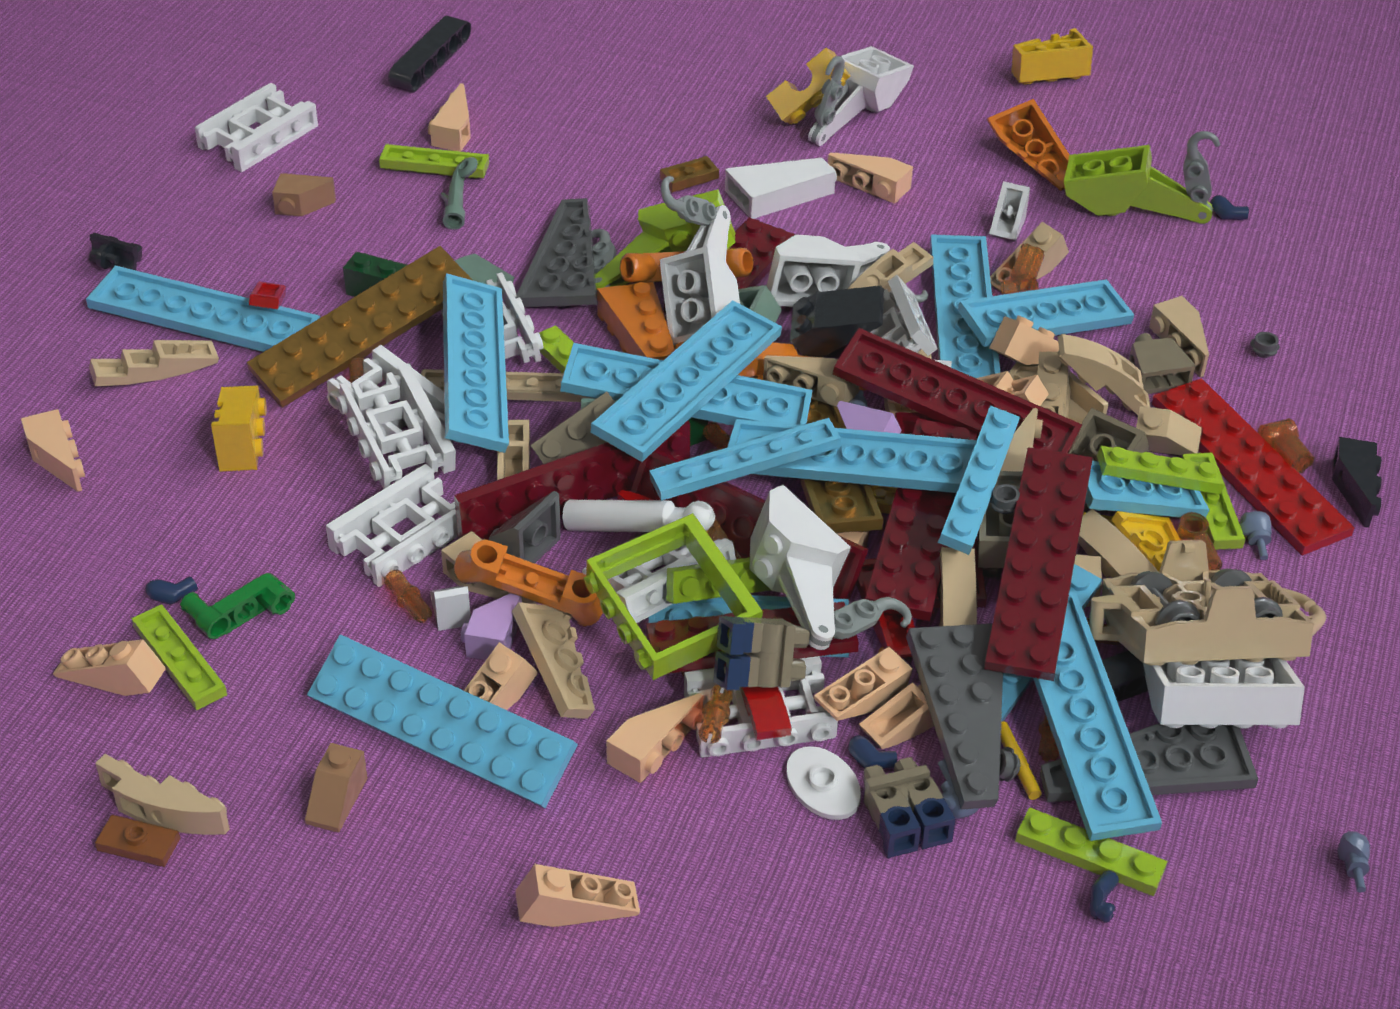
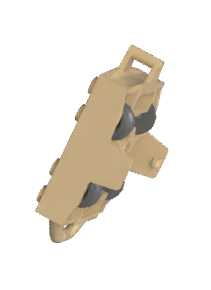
(1203, 613)

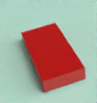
(267, 295)

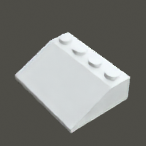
(1225, 693)

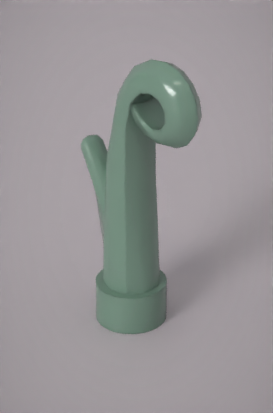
(454, 213)

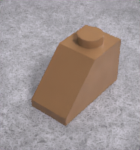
(302, 194)
(336, 787)

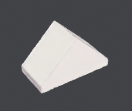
(1010, 211)
(451, 607)

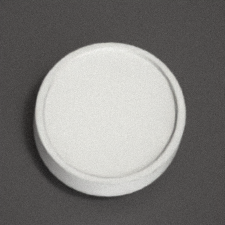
(823, 783)

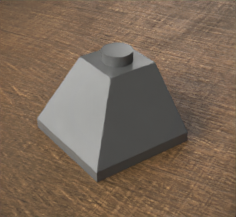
(531, 530)

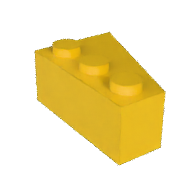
(1052, 59)
(239, 428)

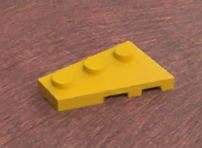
(1147, 533)

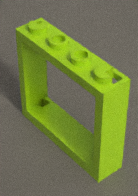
(645, 548)

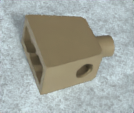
(1161, 363)

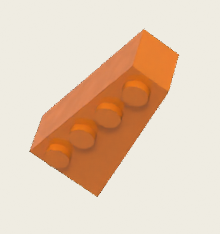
(635, 319)

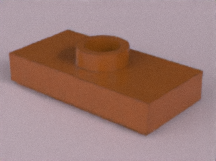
(137, 840)

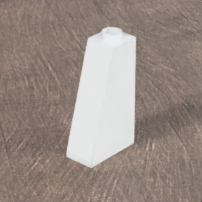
(779, 185)

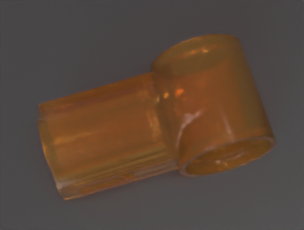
(1024, 271)
(1284, 438)
(1195, 527)

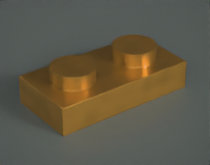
(690, 173)

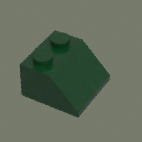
(367, 270)

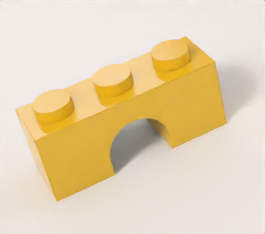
(793, 104)

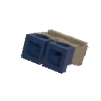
(758, 653)
(907, 808)

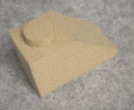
(1168, 431)

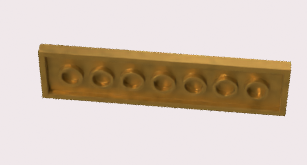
(355, 328)
(840, 504)

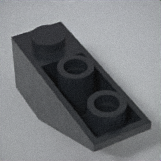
(1355, 475)

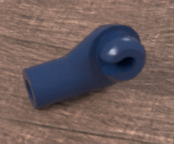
(1227, 210)
(170, 592)
(868, 755)
(1099, 893)

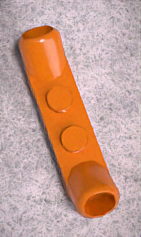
(646, 266)
(491, 565)

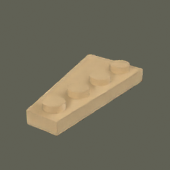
(554, 652)

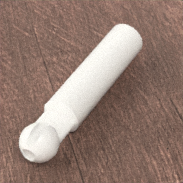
(630, 515)

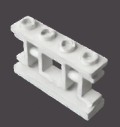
(249, 146)
(515, 319)
(906, 323)
(374, 371)
(417, 414)
(386, 510)
(645, 591)
(814, 726)

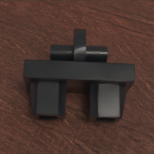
(111, 252)

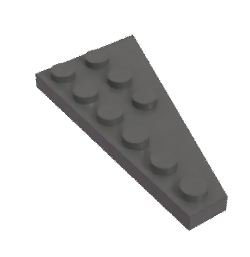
(564, 261)
(963, 706)
(1176, 762)

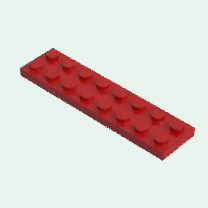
(1257, 469)

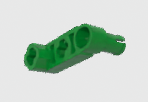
(240, 606)

